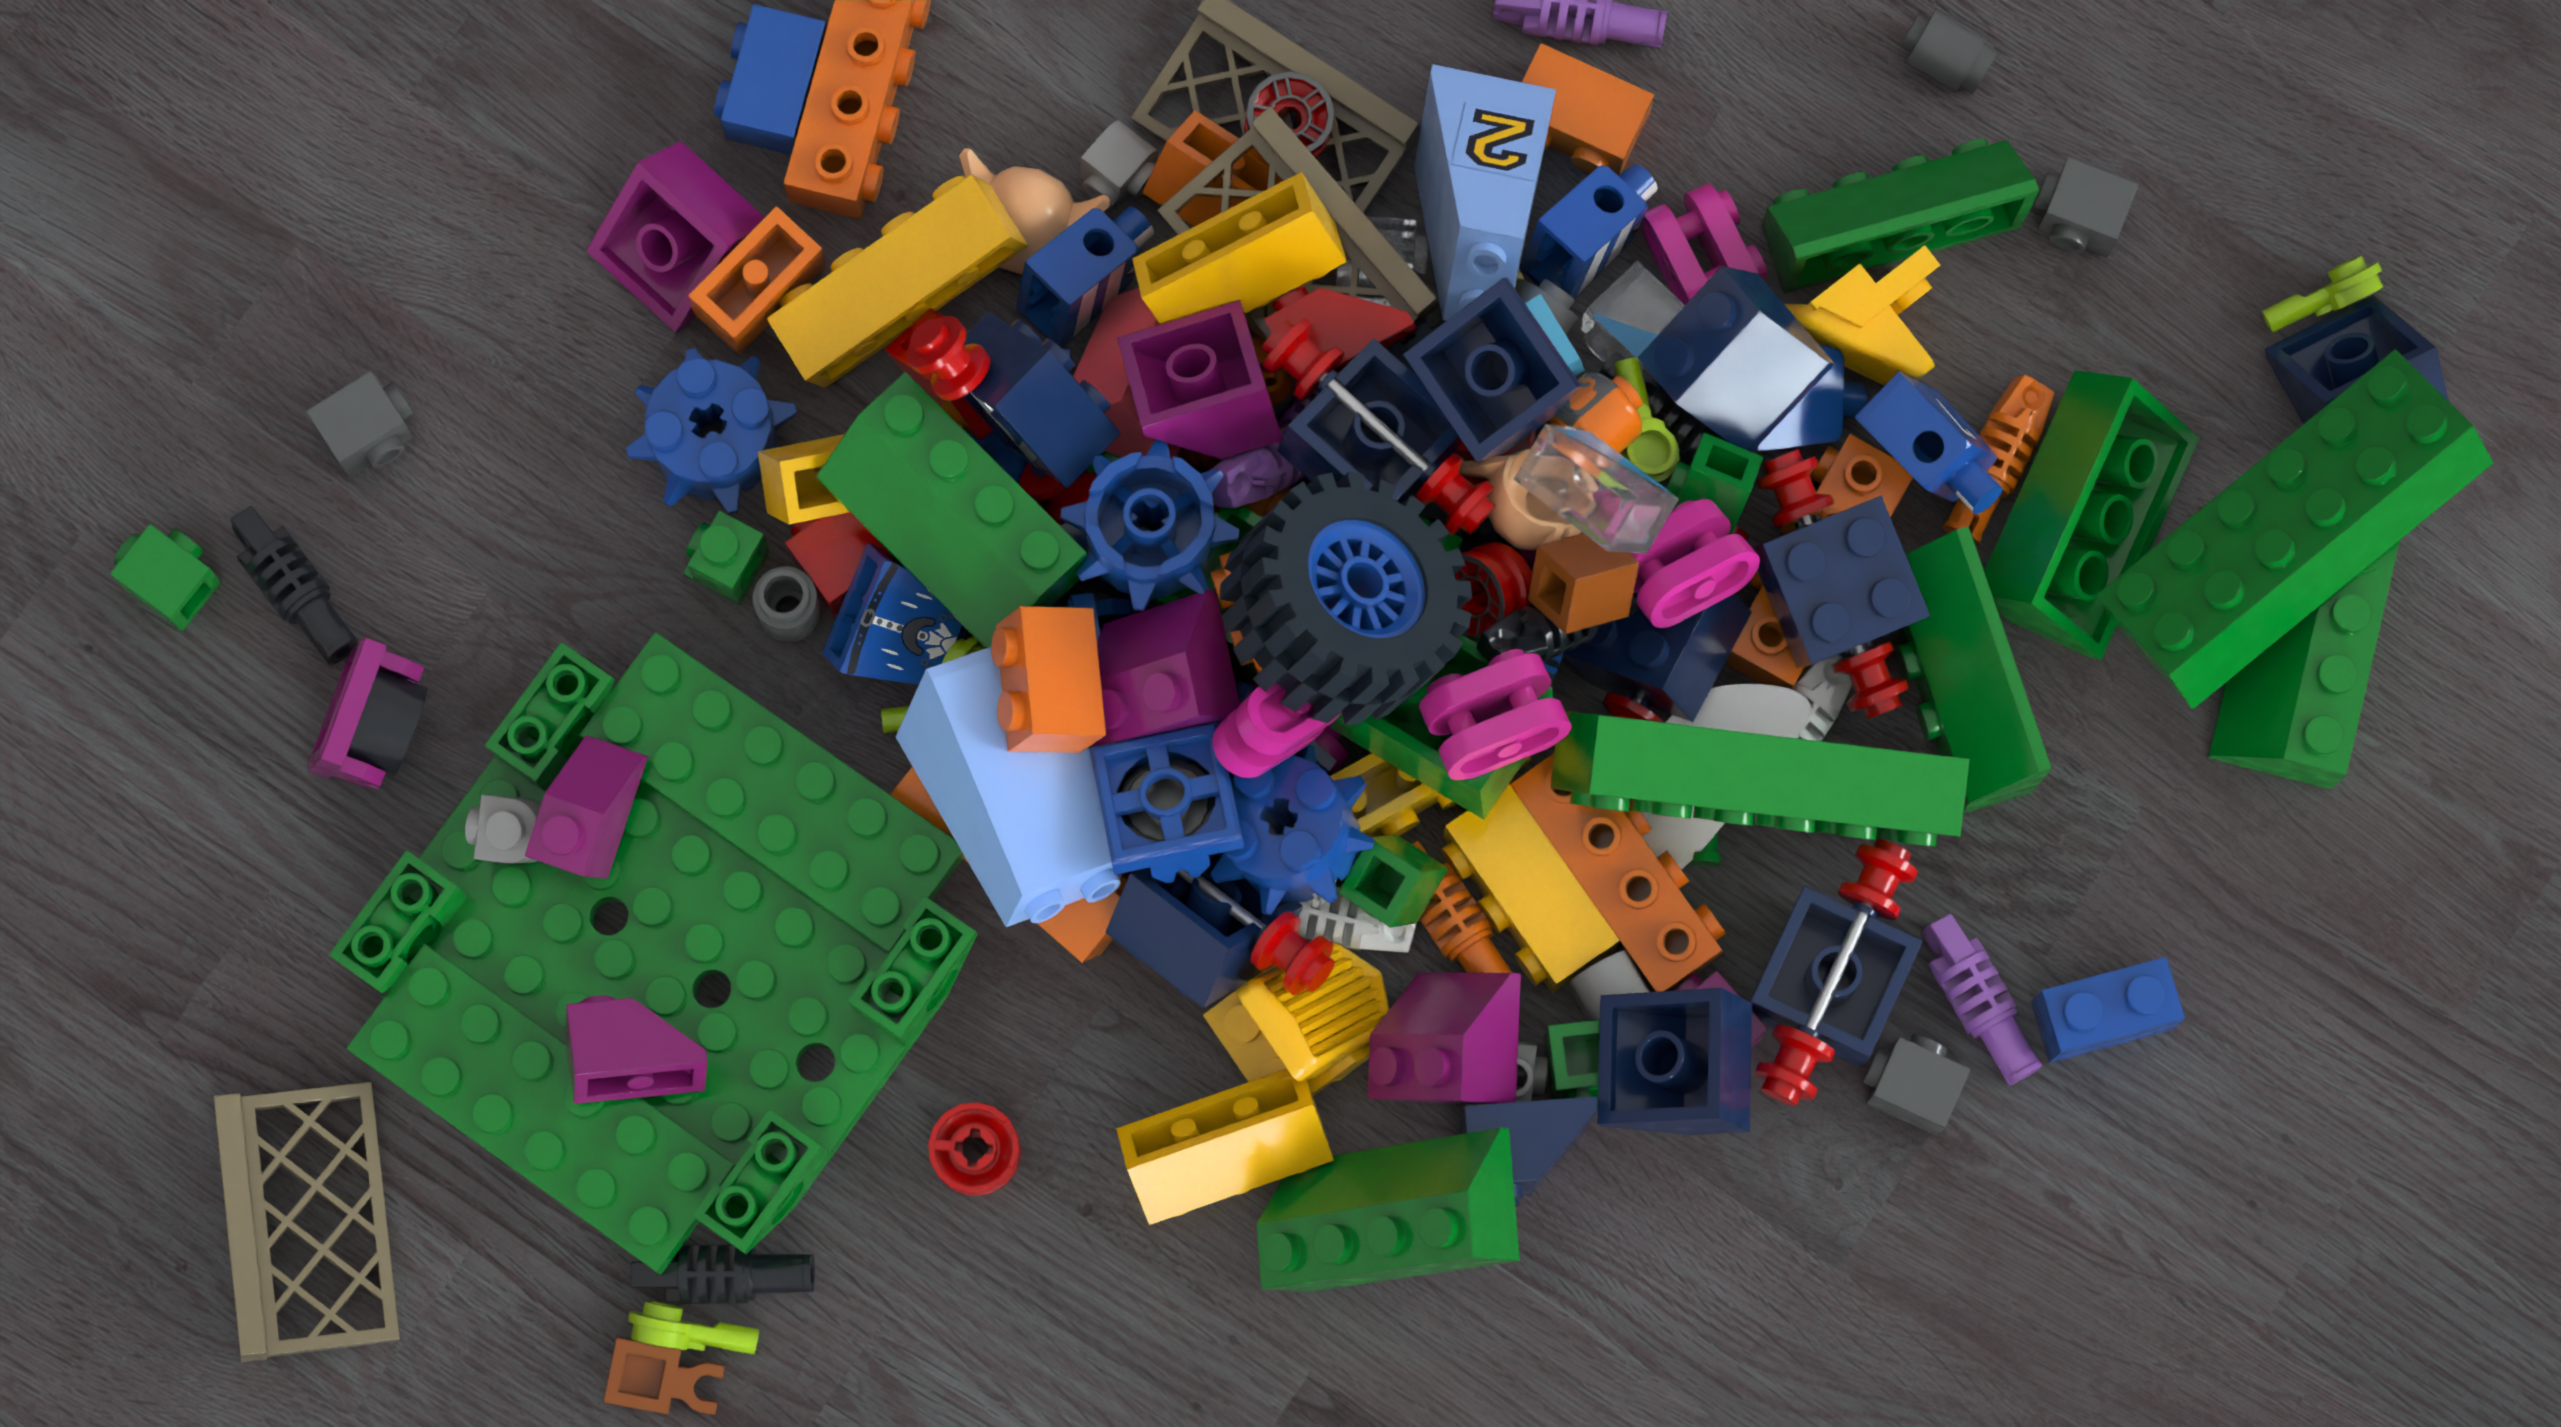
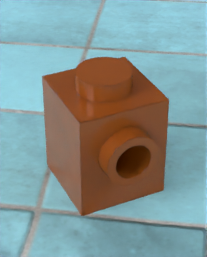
(1582, 583)

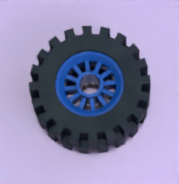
(1345, 598)

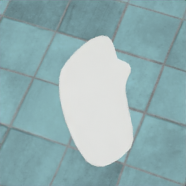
(1734, 708)

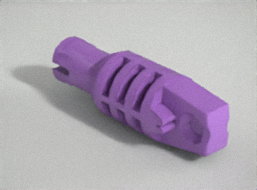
(1585, 20)
(1254, 476)
(1979, 997)

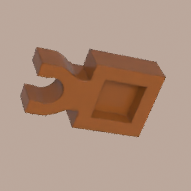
(650, 1376)

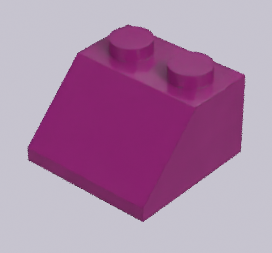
(671, 231)
(1201, 383)
(1165, 669)
(1449, 1041)

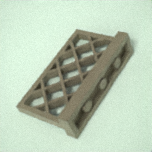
(1275, 54)
(1358, 236)
(248, 1223)

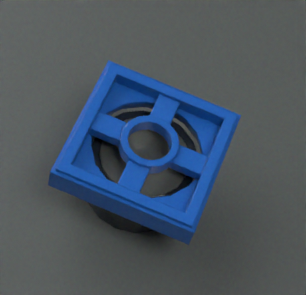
(1168, 808)

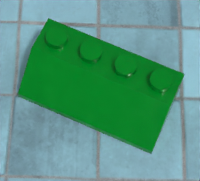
(1895, 214)
(2088, 509)
(949, 511)
(1969, 676)
(2304, 695)
(1392, 1214)

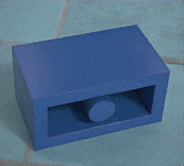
(770, 79)
(2107, 1009)

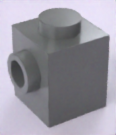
(2084, 207)
(363, 424)
(1916, 1082)

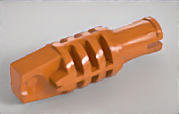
(2012, 433)
(1461, 926)

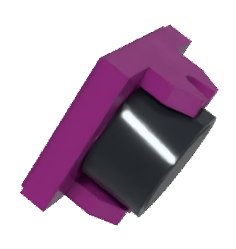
(369, 717)

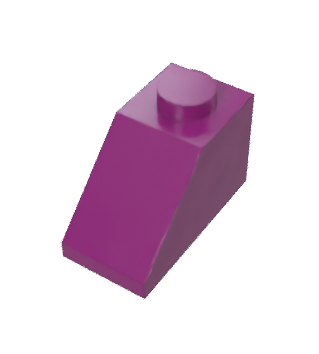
(587, 809)
(628, 1052)

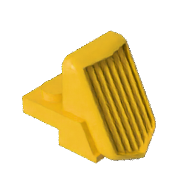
(1865, 322)
(1311, 1033)

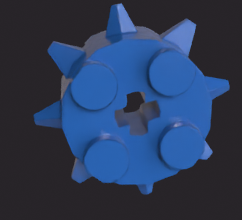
(697, 396)
(1153, 490)
(1310, 853)

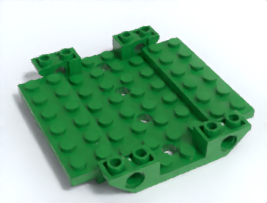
(734, 862)

